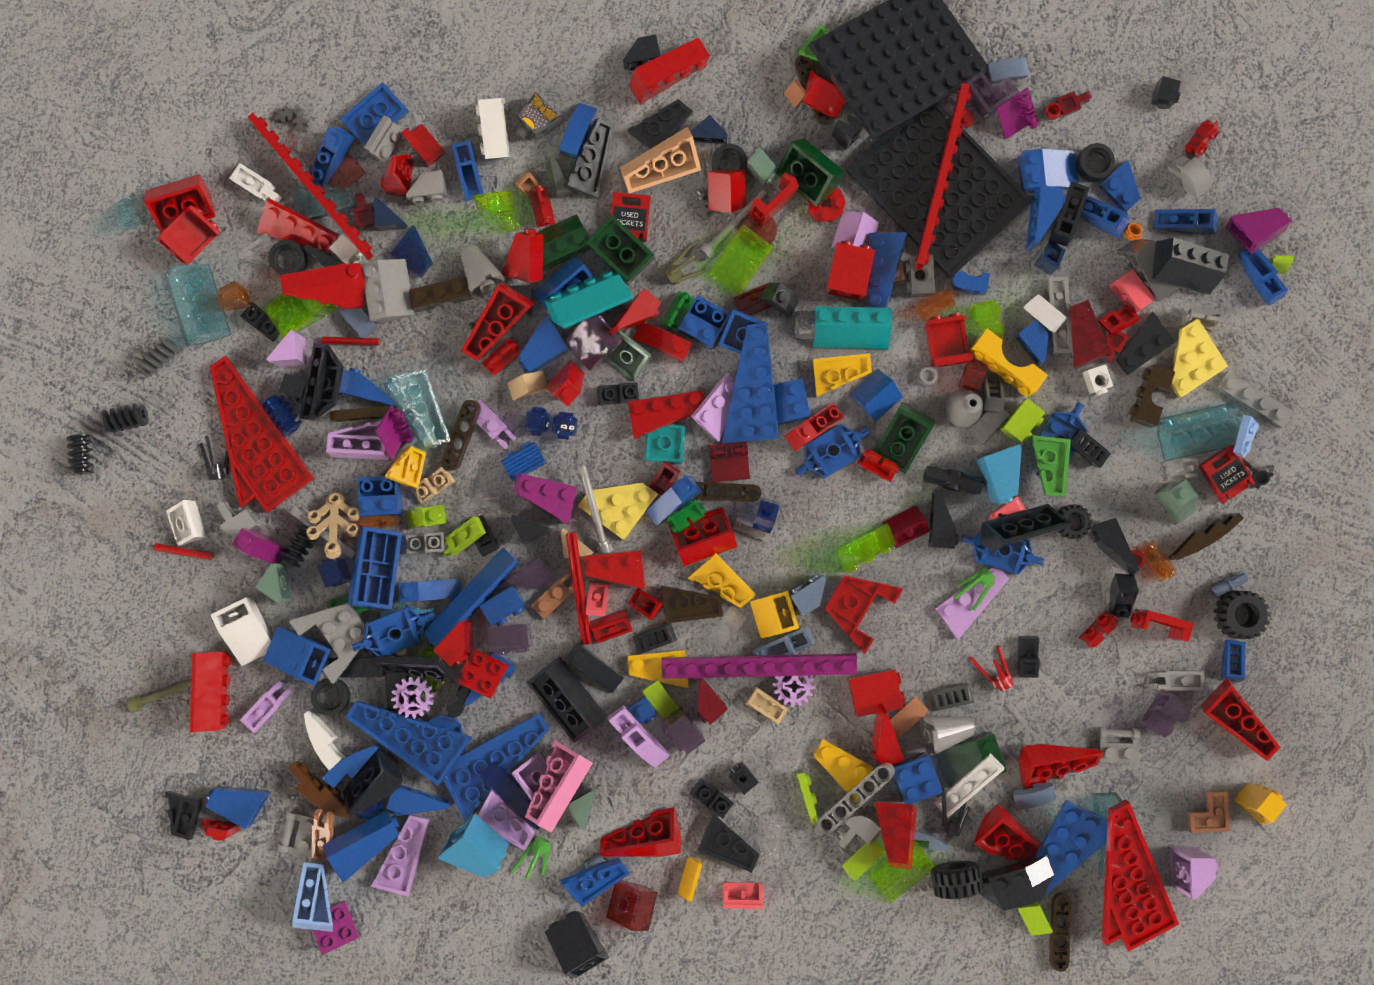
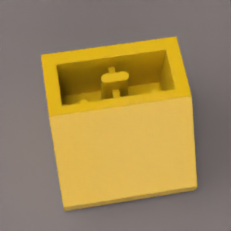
(774, 614)

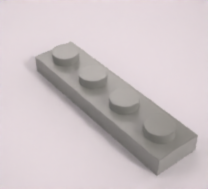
(1059, 297)
(1254, 399)
(346, 547)

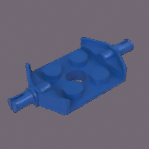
(1064, 425)
(821, 462)
(1015, 561)
(377, 632)

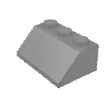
(387, 290)

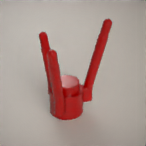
(1002, 678)

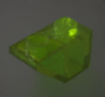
(987, 315)

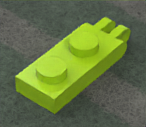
(463, 536)
(809, 798)

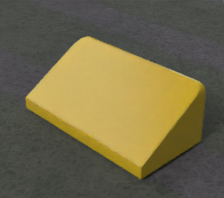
(690, 878)

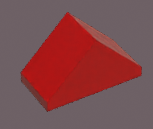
(645, 603)

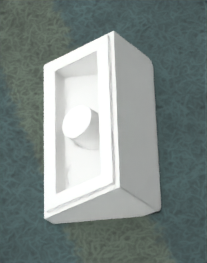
(1045, 313)

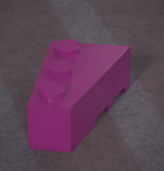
(547, 495)

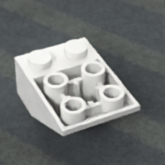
(243, 630)

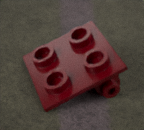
(729, 461)

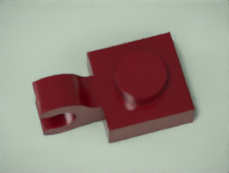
(1072, 103)
(364, 213)

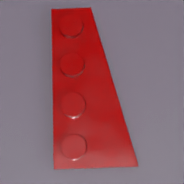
(289, 225)
(658, 412)

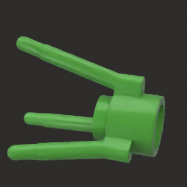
(983, 577)
(540, 847)

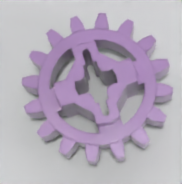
(793, 694)
(419, 701)

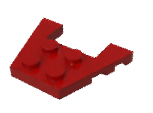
(851, 602)

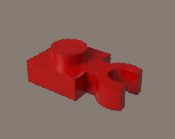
(1116, 343)

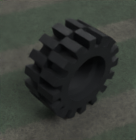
(1084, 518)

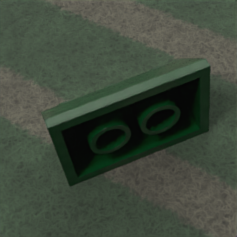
(812, 169)
(563, 241)

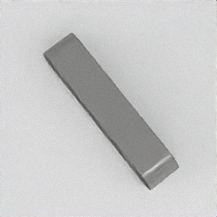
(849, 804)

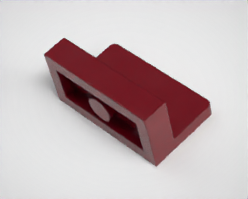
(907, 526)

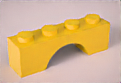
(989, 351)

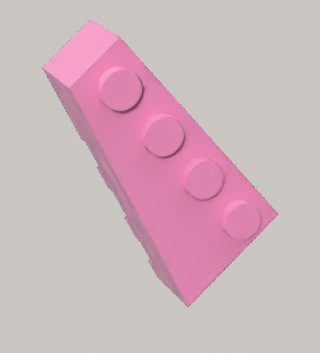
(557, 786)

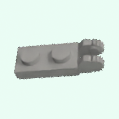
(1179, 680)

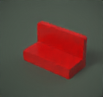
(424, 144)

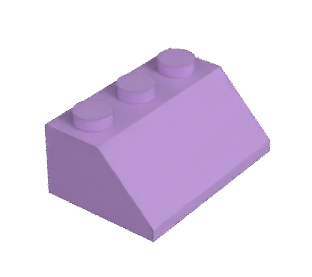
(1191, 870)

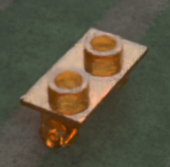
(935, 304)
(1158, 561)

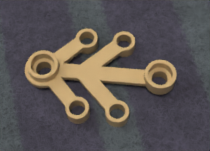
(332, 522)

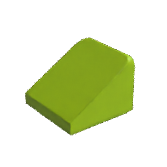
(1282, 263)

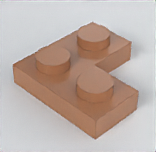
(1215, 818)

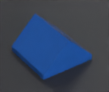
(876, 395)

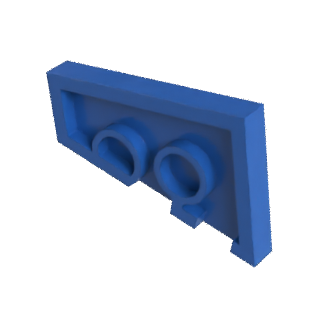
(594, 881)

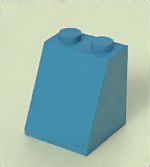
(1001, 474)
(475, 848)

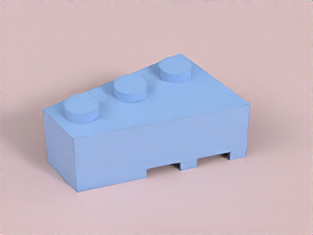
(312, 900)

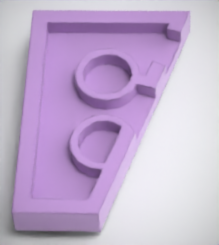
(714, 410)
(506, 821)

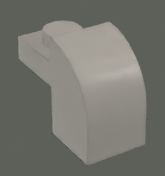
(1193, 175)
(235, 522)
(861, 826)

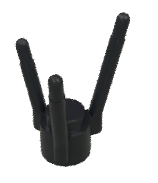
(214, 471)
(1259, 476)
(954, 824)

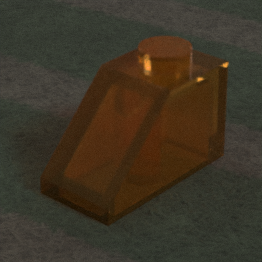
(233, 296)

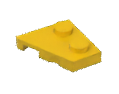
(408, 467)

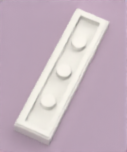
(970, 784)

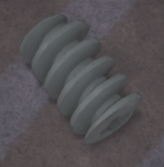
(157, 356)

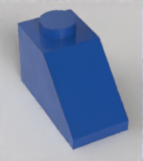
(1034, 341)

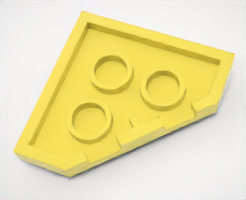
(1194, 358)
(621, 506)

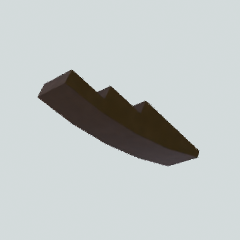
(1201, 539)

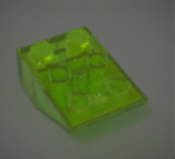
(741, 260)
(295, 313)

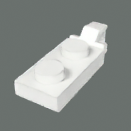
(254, 183)

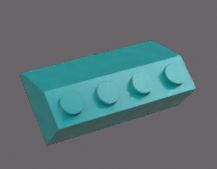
(587, 299)
(852, 327)

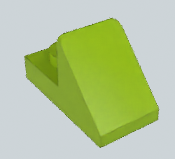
(426, 516)

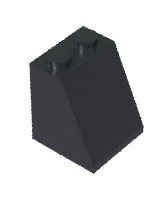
(575, 944)

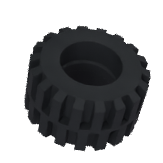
(1257, 614)
(957, 879)

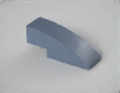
(788, 643)

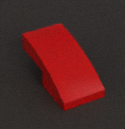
(1119, 320)

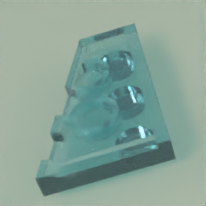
(309, 207)

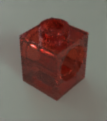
(972, 376)

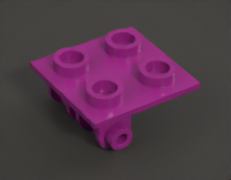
(1017, 113)
(394, 431)
(343, 930)

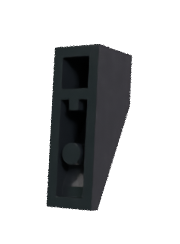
(1069, 215)
(942, 528)
(1113, 543)
(361, 667)
(594, 667)

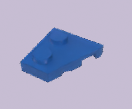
(1122, 187)

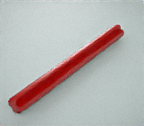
(578, 586)

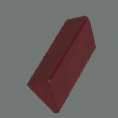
(750, 301)

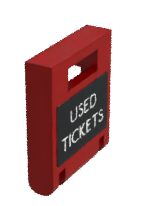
(632, 217)
(1229, 477)

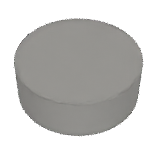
(927, 376)

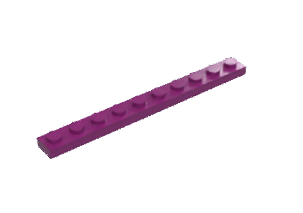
(759, 665)

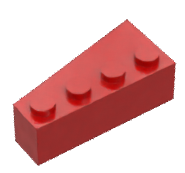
(668, 70)
(498, 317)
(1236, 716)

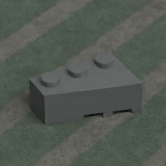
(1141, 258)

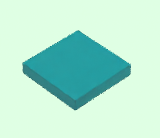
(666, 444)

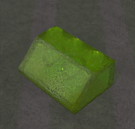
(499, 209)
(864, 548)
(896, 881)

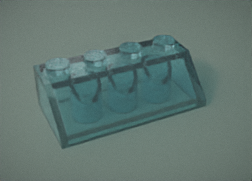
(197, 304)
(1198, 431)

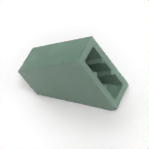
(1178, 499)

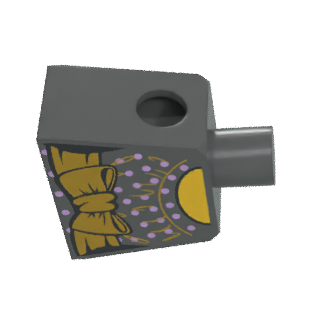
(537, 118)

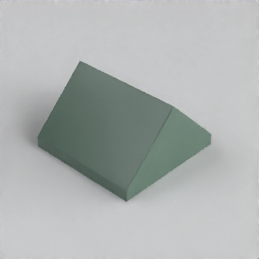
(629, 357)
(276, 583)

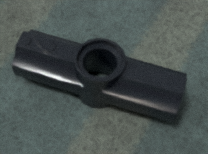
(953, 480)

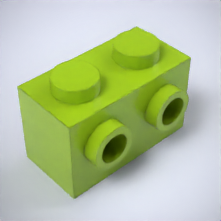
(1022, 421)

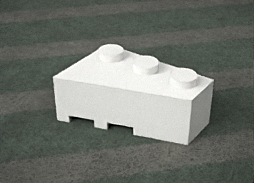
(493, 128)

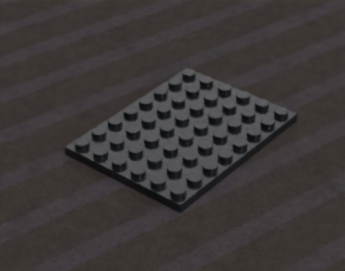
(898, 61)
(902, 175)

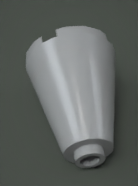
(480, 272)
(963, 408)
(944, 732)

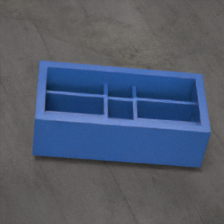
(381, 554)

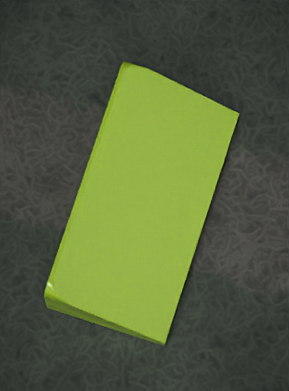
(1035, 919)

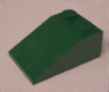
(620, 250)
(904, 436)
(966, 755)

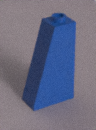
(359, 845)

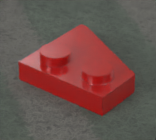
(219, 829)

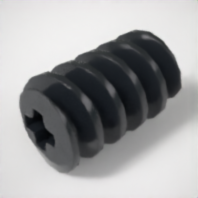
(125, 419)
(79, 454)
(298, 546)

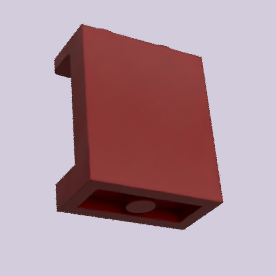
(764, 213)
(188, 235)
(948, 340)
(1179, 629)
(874, 689)

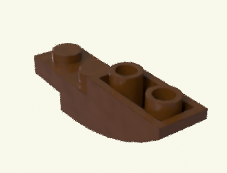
(311, 789)

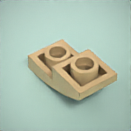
(433, 485)

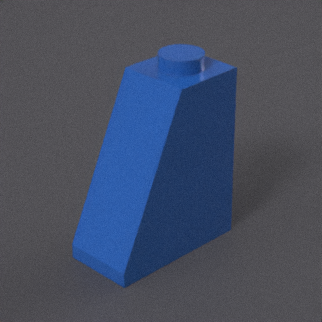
(542, 347)
(237, 804)

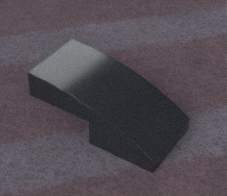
(1028, 656)

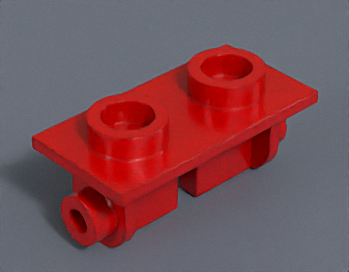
(1207, 132)
(541, 206)
(501, 357)
(870, 461)
(1104, 623)

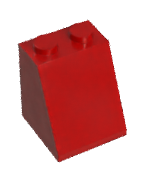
(850, 271)

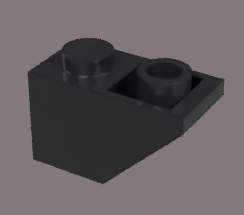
(641, 52)
(1122, 595)

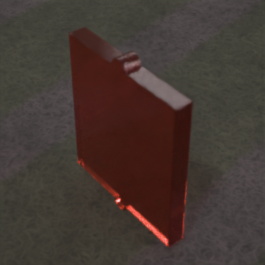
(347, 173)

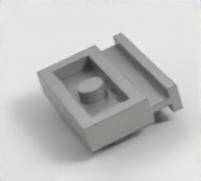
(384, 139)

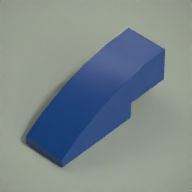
(577, 130)
(467, 169)
(1262, 276)
(350, 766)

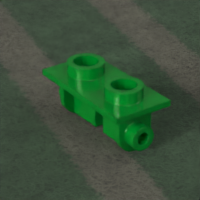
(677, 311)
(679, 519)

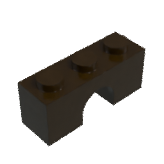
(429, 296)
(1144, 409)

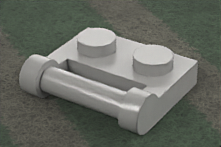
(1118, 751)
(303, 839)

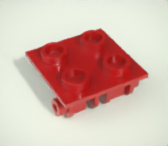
(482, 673)

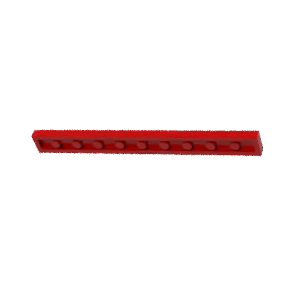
(305, 177)
(941, 184)

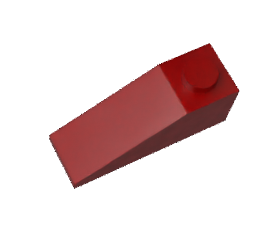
(637, 312)
(663, 341)
(884, 739)

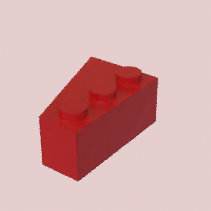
(898, 832)

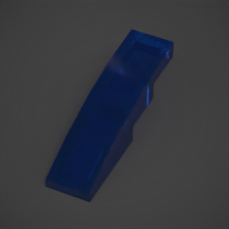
(508, 790)

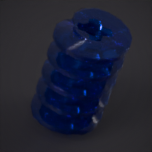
(281, 415)

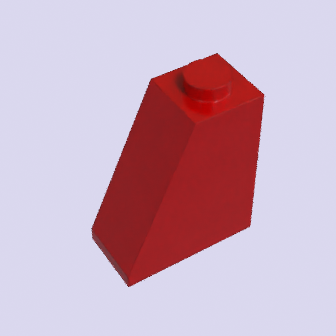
(525, 257)
(566, 383)

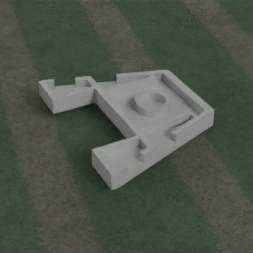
(341, 629)

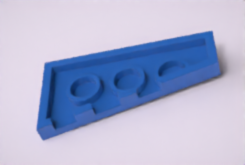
(884, 268)

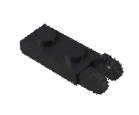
(458, 707)

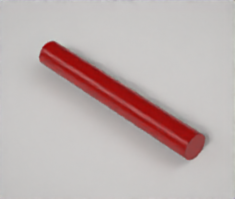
(350, 341)
(183, 551)

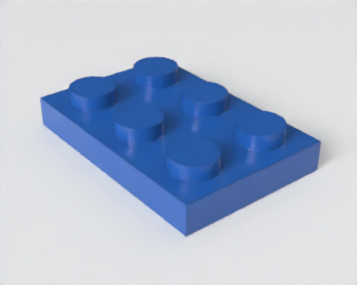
(369, 111)

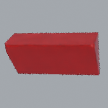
(610, 626)

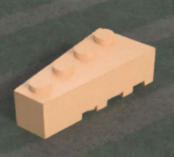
(662, 163)

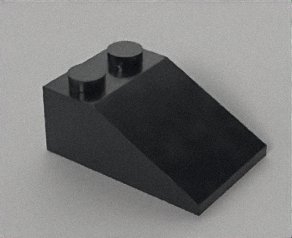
(372, 783)

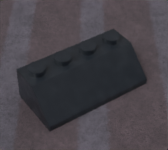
(1189, 265)
(1022, 527)
(567, 699)

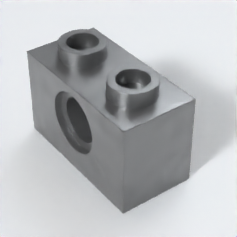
(918, 288)

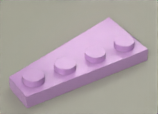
(959, 613)
(401, 863)

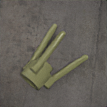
(674, 271)

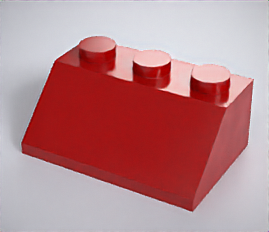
(171, 199)
(704, 537)
(457, 644)

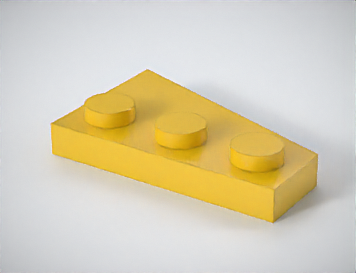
(839, 370)
(719, 577)
(650, 667)
(842, 766)

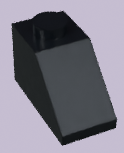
(780, 298)

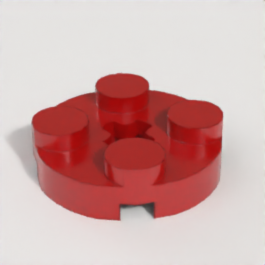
(831, 213)

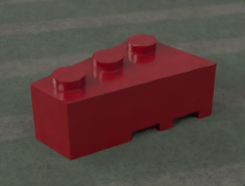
(1087, 337)

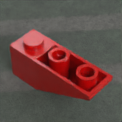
(814, 426)

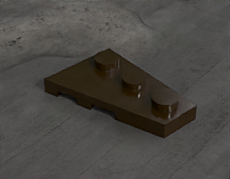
(689, 605)

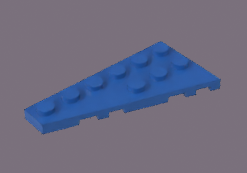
(753, 401)
(419, 743)
(505, 749)
(1072, 840)

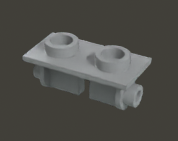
(1209, 318)
(744, 524)

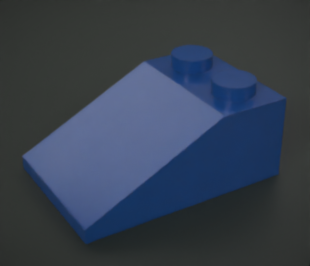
(1047, 168)
(1043, 210)
(791, 401)

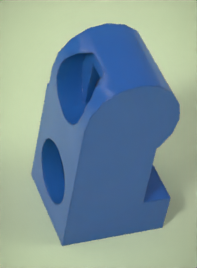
(970, 284)

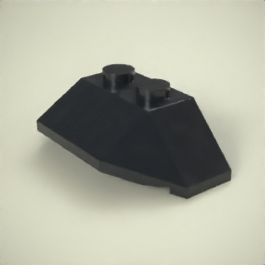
(322, 382)
(1018, 883)

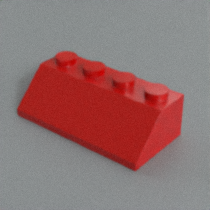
(209, 691)

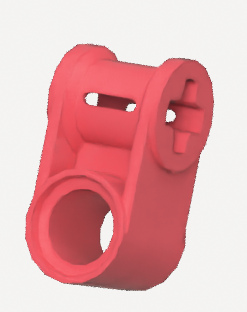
(1008, 508)

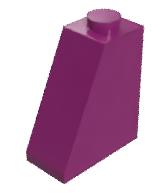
(1258, 227)
(259, 545)

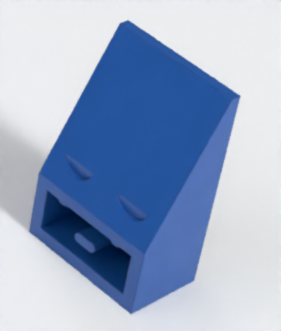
(297, 655)

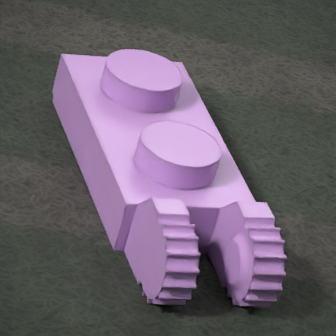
(492, 425)
(264, 708)

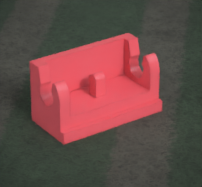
(1132, 291)
(743, 895)

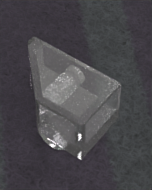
(1180, 469)

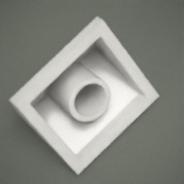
(186, 522)

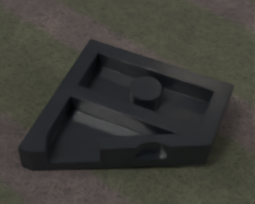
(183, 814)

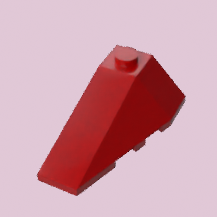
(398, 175)
(333, 284)
(1046, 762)
(1006, 836)
(650, 837)

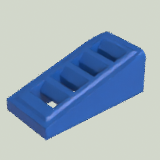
(1226, 668)

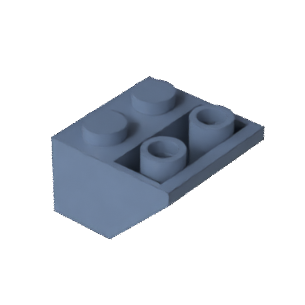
(809, 596)

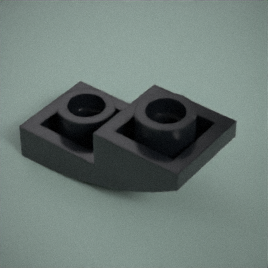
(260, 320)
(618, 393)
(711, 797)

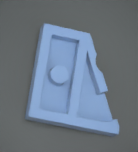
(1245, 436)

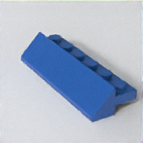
(472, 596)

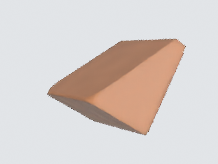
(795, 93)
(525, 183)

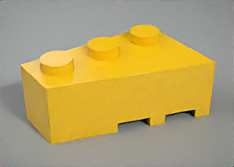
(1260, 803)

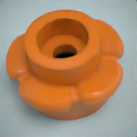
(1136, 231)

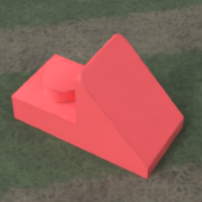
(597, 599)

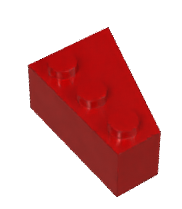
(617, 567)

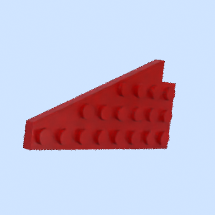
(259, 455)
(1134, 894)

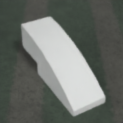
(322, 740)

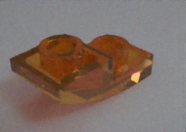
(375, 521)

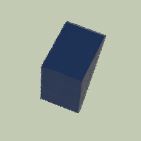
(709, 132)
(385, 218)
(1050, 258)

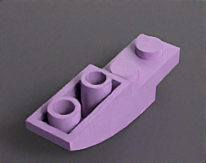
(637, 737)

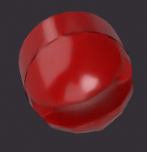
(1055, 109)

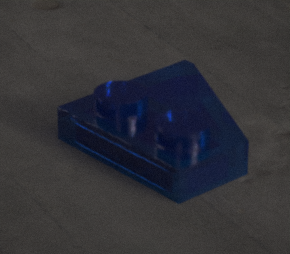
(414, 251)

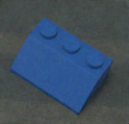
(571, 273)

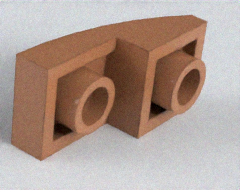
(908, 716)

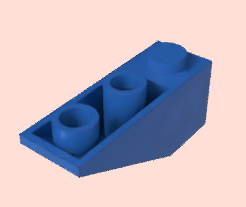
(330, 154)

